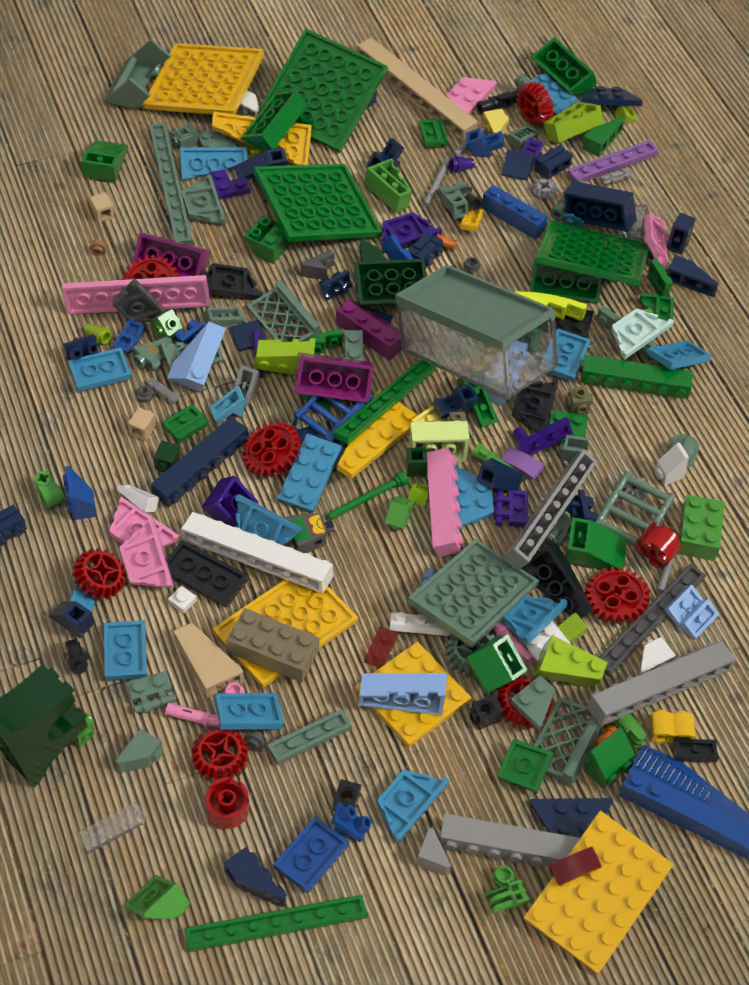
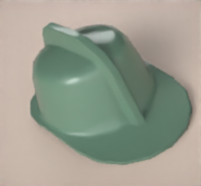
(688, 443)

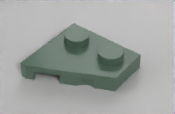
(213, 139)
(534, 701)

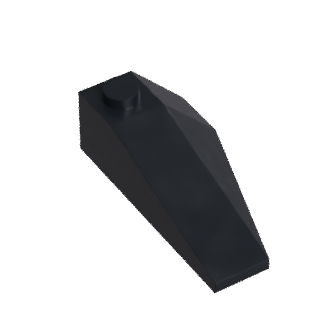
(558, 580)

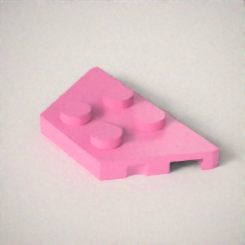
(469, 92)
(656, 238)
(130, 518)
(145, 558)

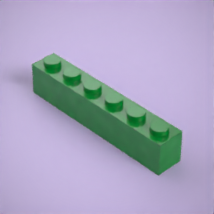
(636, 376)

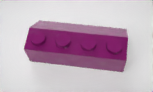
(185, 257)
(377, 332)
(333, 377)

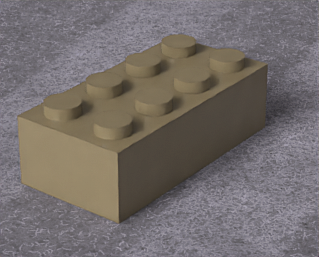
(273, 644)

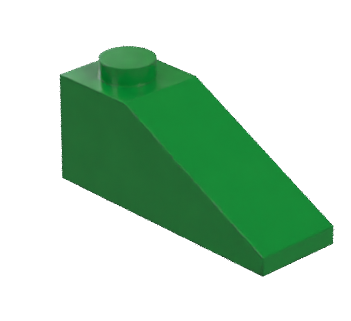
(602, 136)
(483, 409)

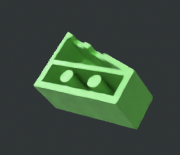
(388, 185)

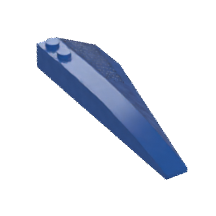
(686, 800)

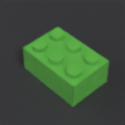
(701, 527)

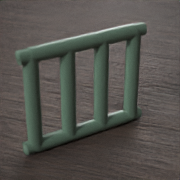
(617, 492)

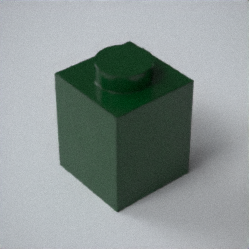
(166, 456)
(416, 461)

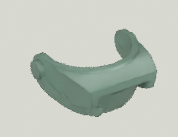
(562, 526)

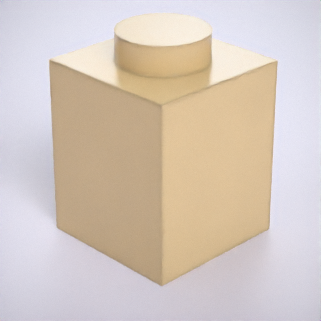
(102, 207)
(142, 424)

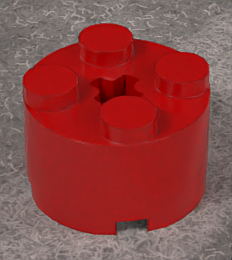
(658, 544)
(227, 803)

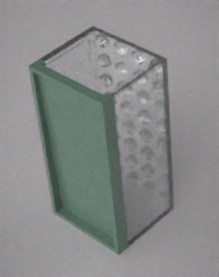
(477, 331)

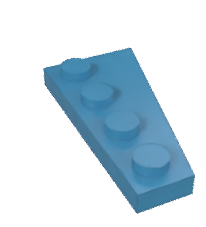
(201, 160)

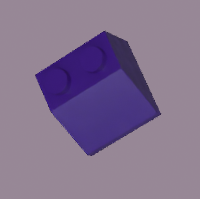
(222, 503)

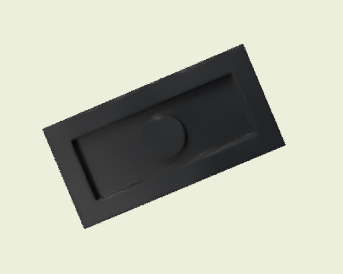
(695, 750)

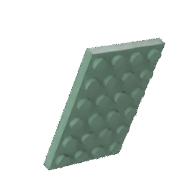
(472, 592)

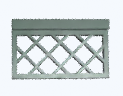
(294, 306)
(584, 742)

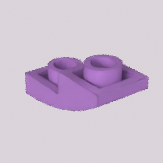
(523, 463)

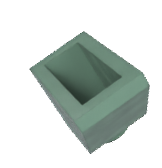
(140, 752)

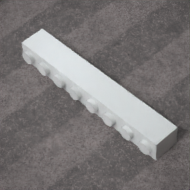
(257, 552)

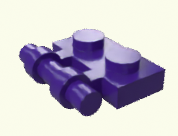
(517, 508)

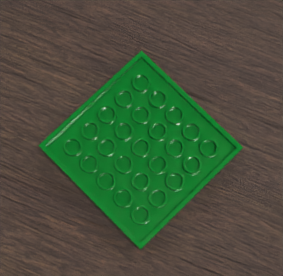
(332, 83)
(316, 202)
(593, 253)

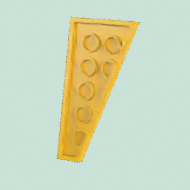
(295, 143)
(376, 440)

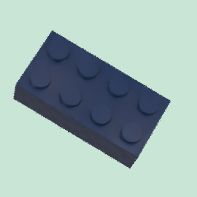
(601, 206)

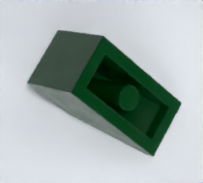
(370, 252)

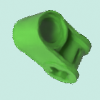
(48, 489)

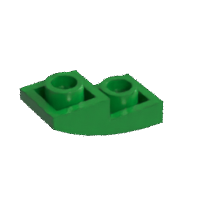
(327, 339)

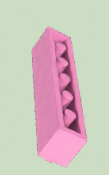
(444, 502)

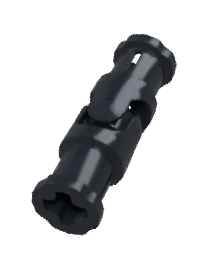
(497, 102)

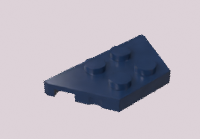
(611, 96)
(569, 815)

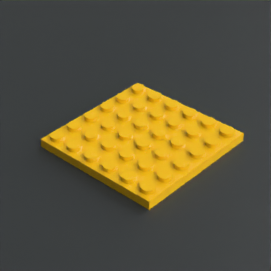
(204, 79)

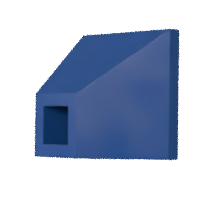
(78, 496)

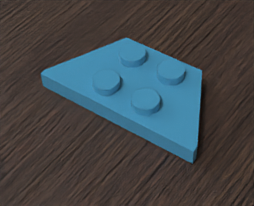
(473, 497)
(263, 522)
(532, 617)
(408, 800)

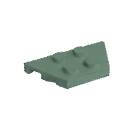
(203, 202)

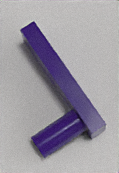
(543, 438)

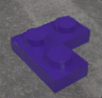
(229, 188)

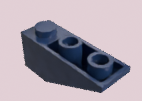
(270, 157)
(252, 878)

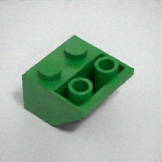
(267, 239)
(496, 663)

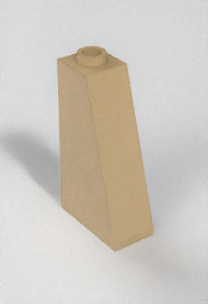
(206, 660)

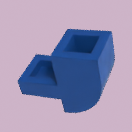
(483, 145)

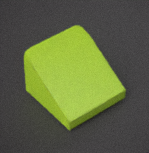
(627, 113)
(419, 493)
(573, 627)

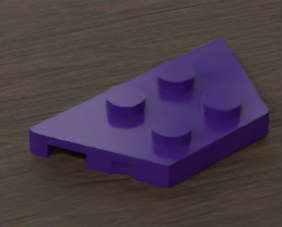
(407, 229)

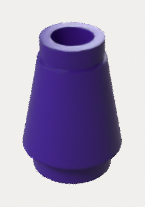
(461, 163)

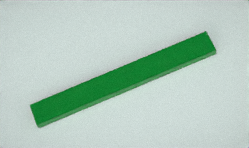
(383, 402)
(275, 923)

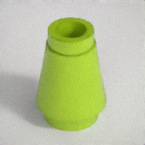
(102, 334)

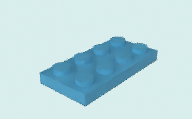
(558, 94)
(310, 473)

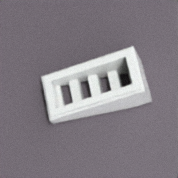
(143, 500)

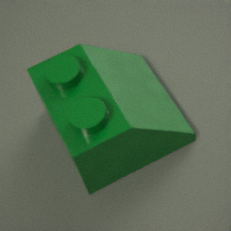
(610, 759)

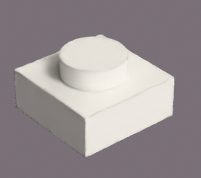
(182, 599)

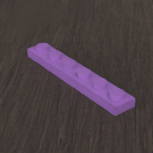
(613, 161)

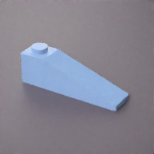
(196, 360)

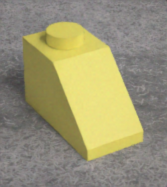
(495, 121)

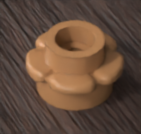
(98, 247)

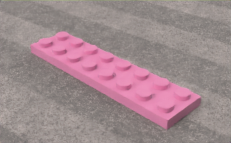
(168, 291)

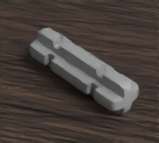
(616, 176)
(163, 391)

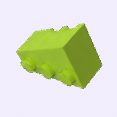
(573, 121)
(281, 356)
(568, 664)

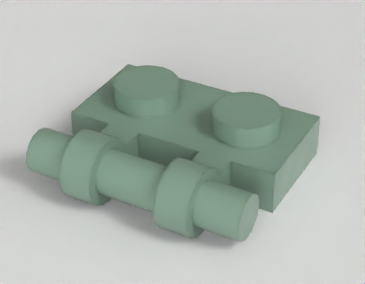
(151, 687)

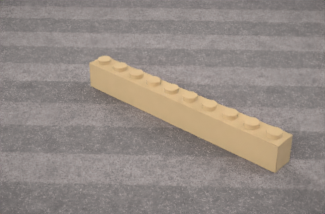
(420, 91)

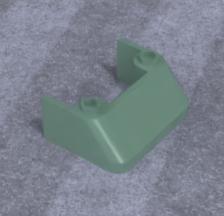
(134, 75)

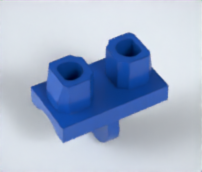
(193, 330)
(349, 822)

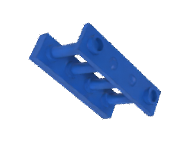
(300, 415)

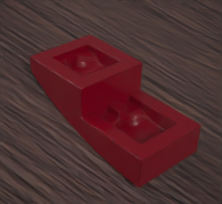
(575, 866)

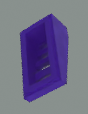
(535, 147)

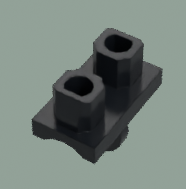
(76, 656)

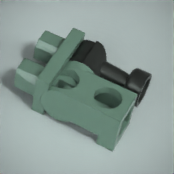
(458, 198)

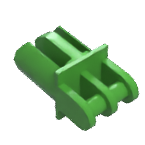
(632, 730)
(504, 897)

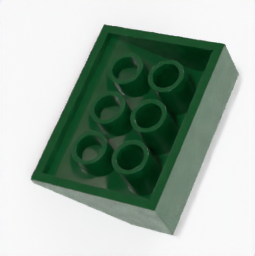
(381, 280)

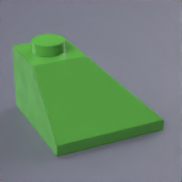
(158, 900)

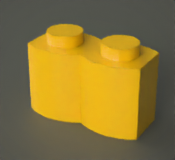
(667, 726)

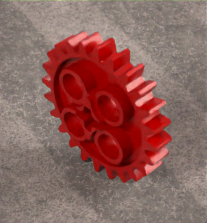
(161, 268)
(271, 449)
(617, 595)

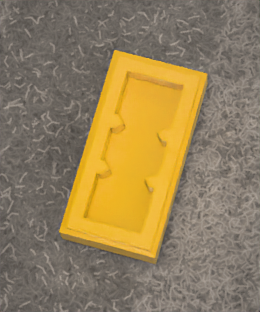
(472, 221)

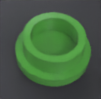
(502, 875)

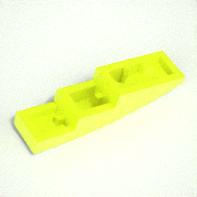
(562, 305)

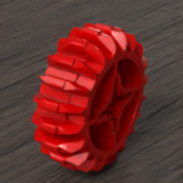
(535, 103)
(93, 579)
(510, 712)
(217, 743)

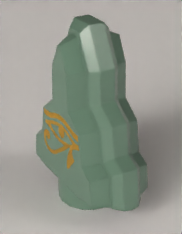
(149, 354)

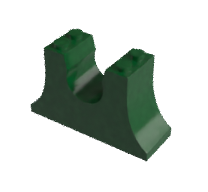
(38, 722)

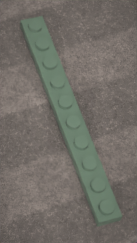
(170, 183)

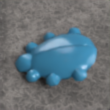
(572, 220)

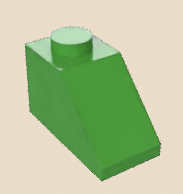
(399, 512)

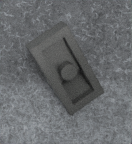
(317, 266)

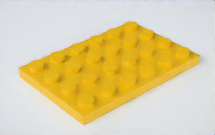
(296, 606)
(599, 908)

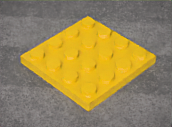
(410, 725)

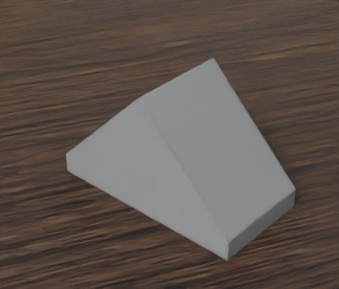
(248, 382)
(433, 855)

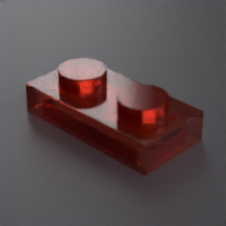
(381, 647)

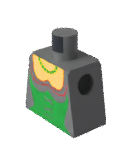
(313, 532)

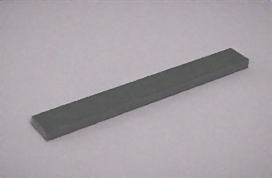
(642, 628)

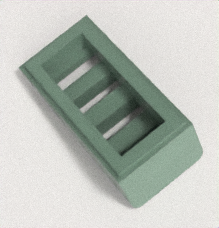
(520, 136)
(218, 316)

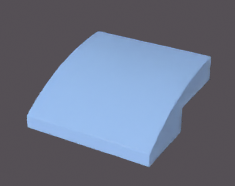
(691, 612)

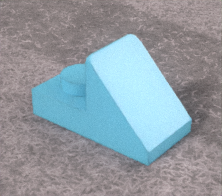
(230, 403)

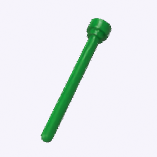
(400, 479)

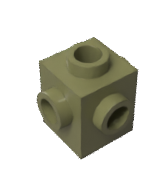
(579, 400)

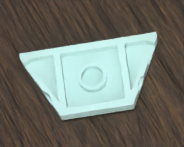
(638, 330)

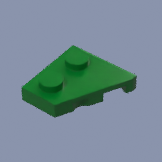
(660, 305)

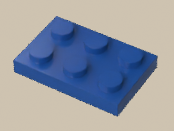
(311, 855)

